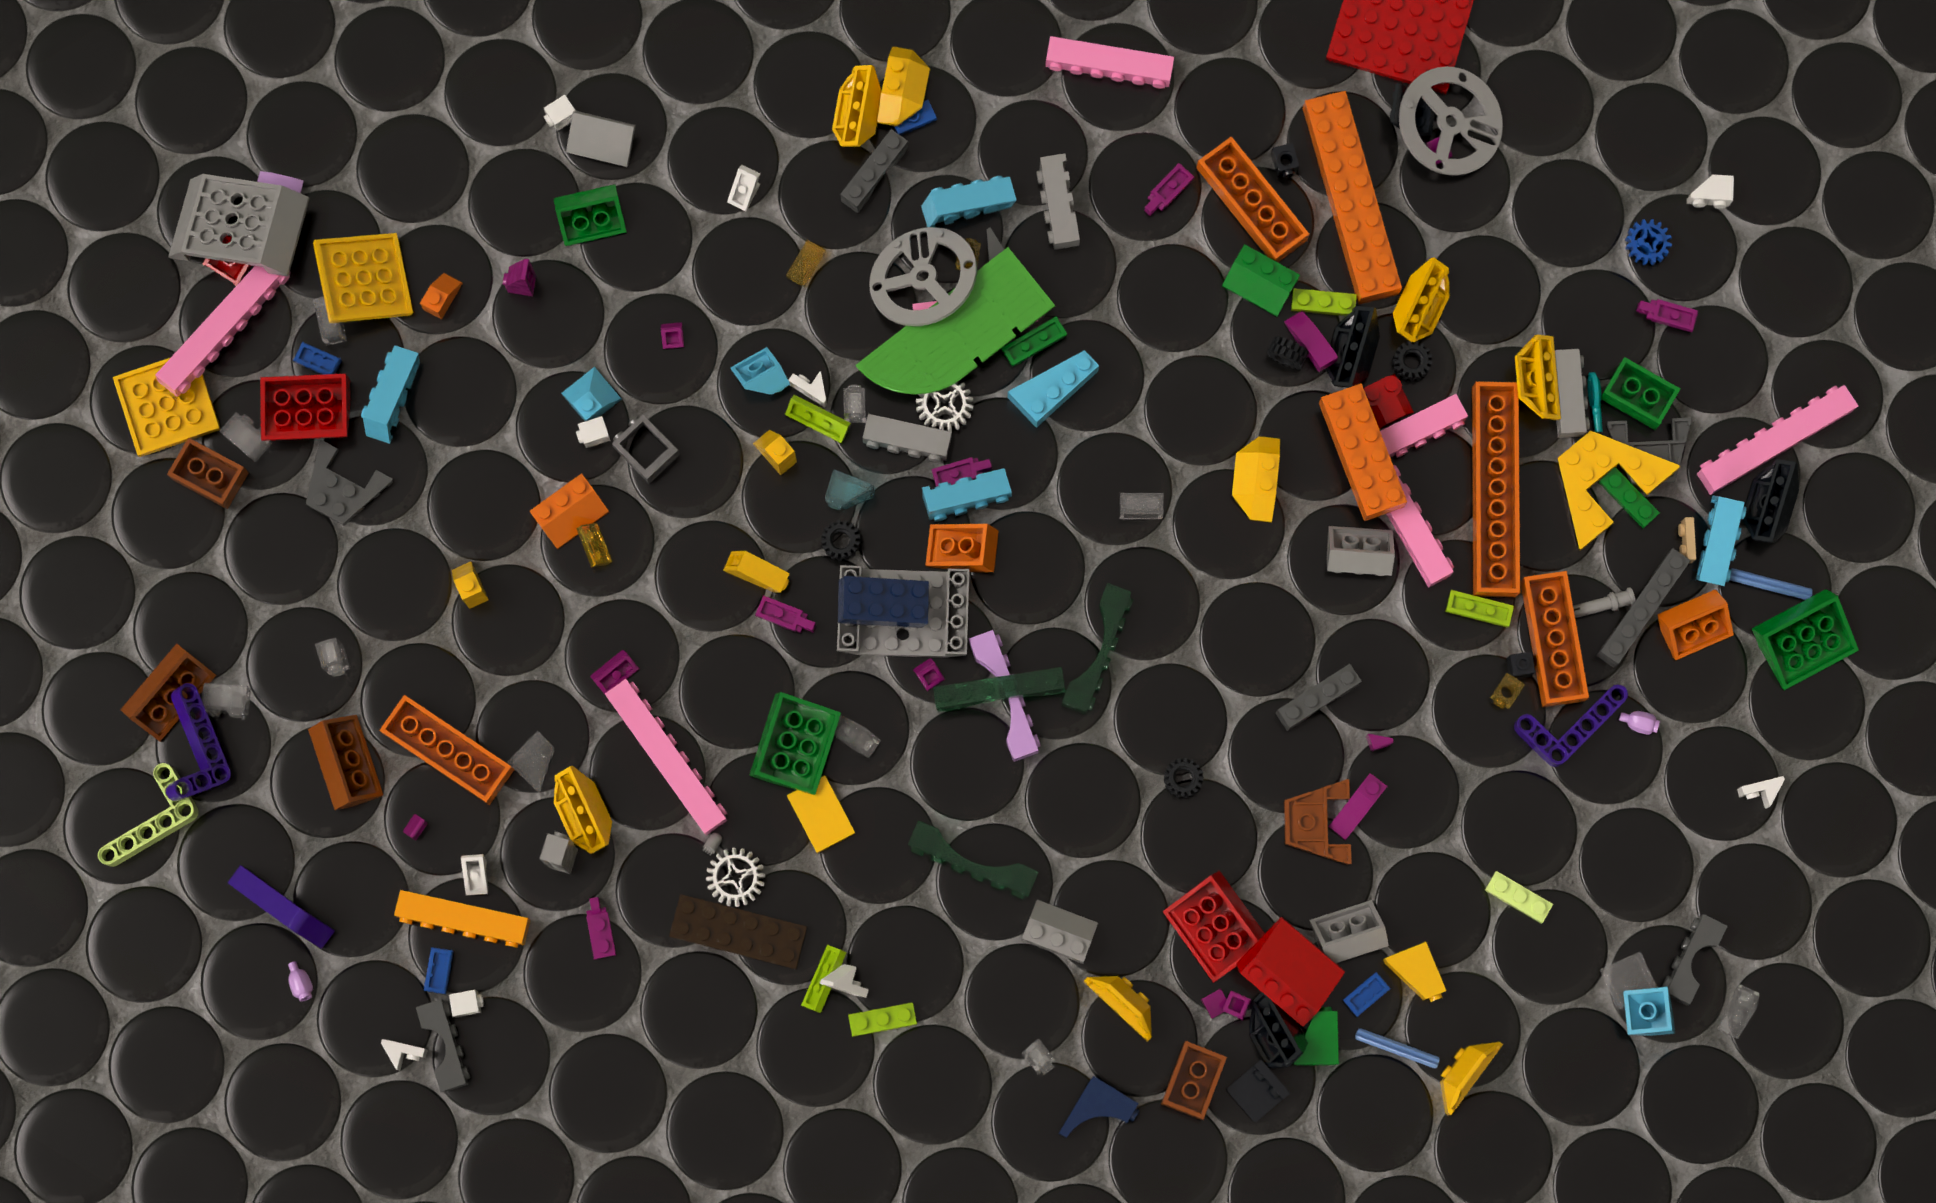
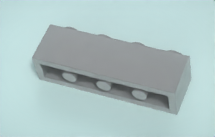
(1571, 397)
(906, 437)
(559, 852)

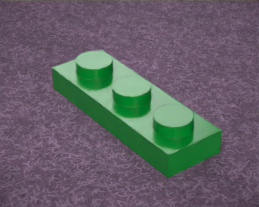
(1034, 341)
(1629, 497)

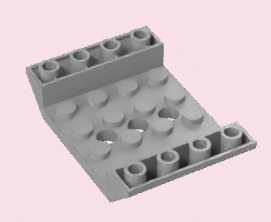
(261, 236)
(940, 638)

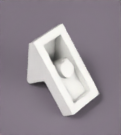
(744, 187)
(813, 391)
(1767, 788)
(474, 874)
(843, 980)
(397, 1050)

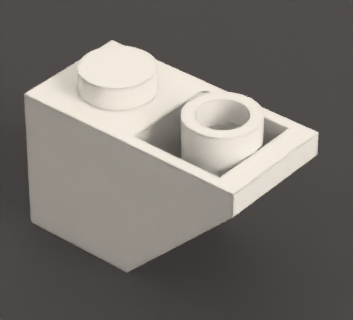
(1714, 191)

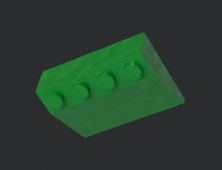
(1806, 638)
(795, 743)

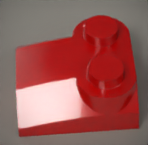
(232, 271)
(1388, 400)

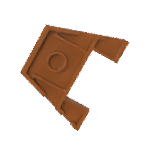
(1308, 822)

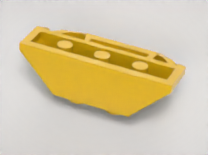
(902, 86)
(857, 107)
(1422, 301)
(1538, 377)
(1257, 478)
(582, 810)
(1124, 1001)
(1465, 1072)

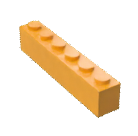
(462, 917)

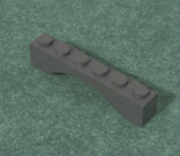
(1643, 608)

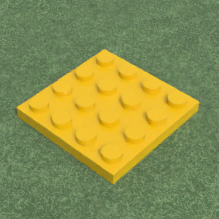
(363, 277)
(158, 416)

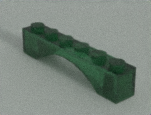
(1004, 687)
(1081, 690)
(1015, 877)

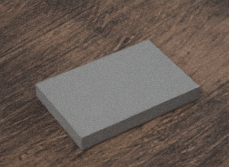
(600, 138)

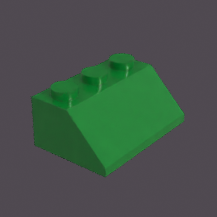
(590, 215)
(1261, 280)

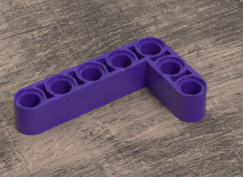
(1576, 730)
(199, 746)
(280, 907)

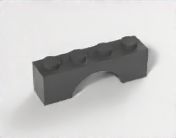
(880, 161)
(1318, 697)
(1705, 933)
(451, 1072)

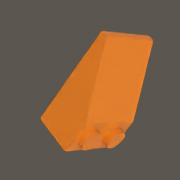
(962, 547)

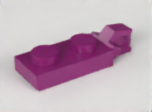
(1168, 189)
(1669, 314)
(960, 469)
(784, 615)
(600, 930)

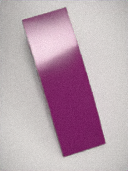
(1312, 339)

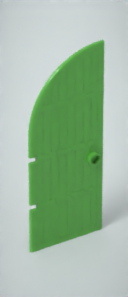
(944, 352)

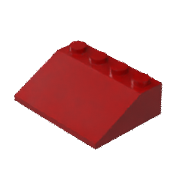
(305, 407)
(1214, 925)
(1291, 971)

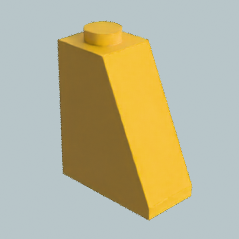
(776, 451)
(756, 571)
(469, 585)
(1418, 971)

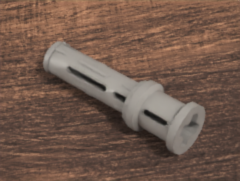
(1612, 601)

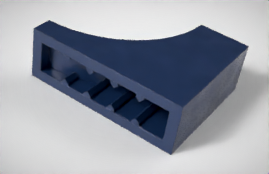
(1100, 1101)

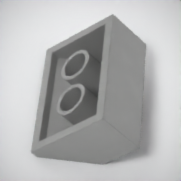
(1360, 551)
(1059, 931)
(1350, 932)

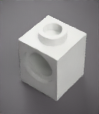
(559, 113)
(593, 432)
(466, 1003)

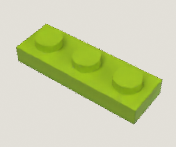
(1322, 302)
(817, 418)
(1479, 608)
(818, 993)
(882, 1019)

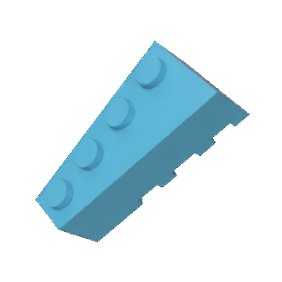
(968, 200)
(1050, 389)
(390, 393)
(966, 494)
(1720, 540)

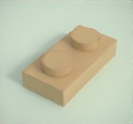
(1687, 532)

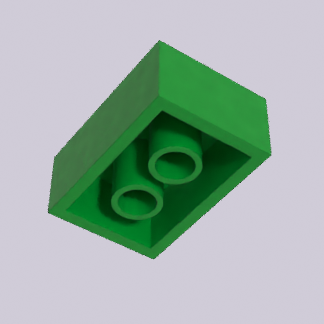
(1640, 393)

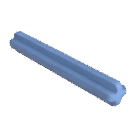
(1770, 584)
(1397, 1048)

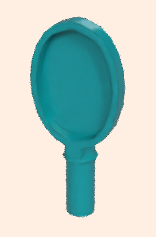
(1594, 398)

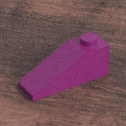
(520, 278)
(1357, 806)

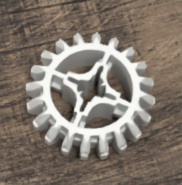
(957, 417)
(742, 895)

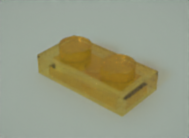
(805, 263)
(594, 545)

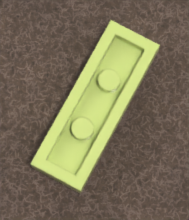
(1518, 897)

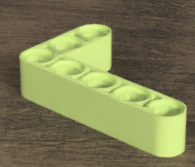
(154, 823)

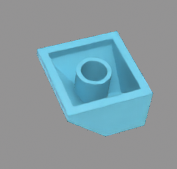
(761, 373)
(591, 395)
(1649, 1012)

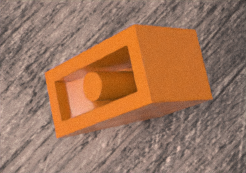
(440, 295)

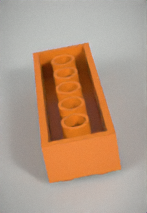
(1252, 200)
(1362, 452)
(1554, 639)
(446, 749)

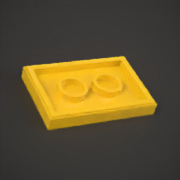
(821, 816)

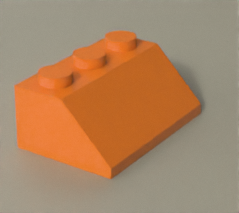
(568, 509)
(1696, 624)

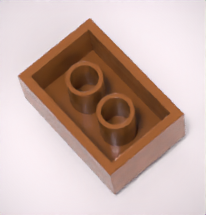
(207, 473)
(1193, 1080)

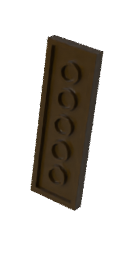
(738, 931)

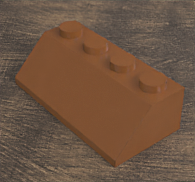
(152, 702)
(345, 761)

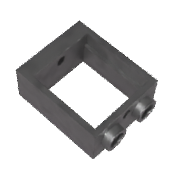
(660, 463)

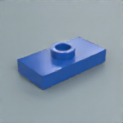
(922, 117)
(316, 359)
(438, 970)
(1366, 994)

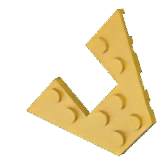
(1590, 461)

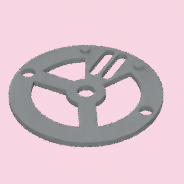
(1422, 88)
(947, 303)

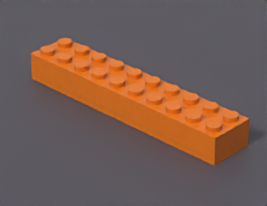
(1352, 197)
(1495, 489)

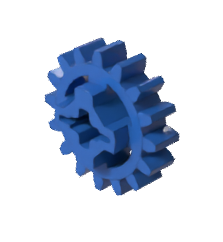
(1648, 250)

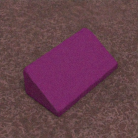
(614, 671)

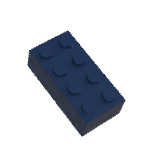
(883, 601)

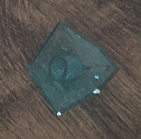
(847, 491)

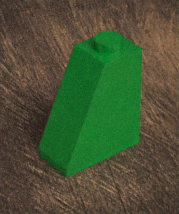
(1322, 1039)

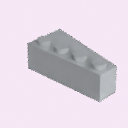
(1058, 202)

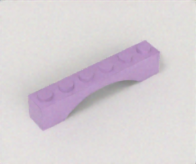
(988, 654)

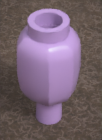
(1641, 722)
(299, 982)

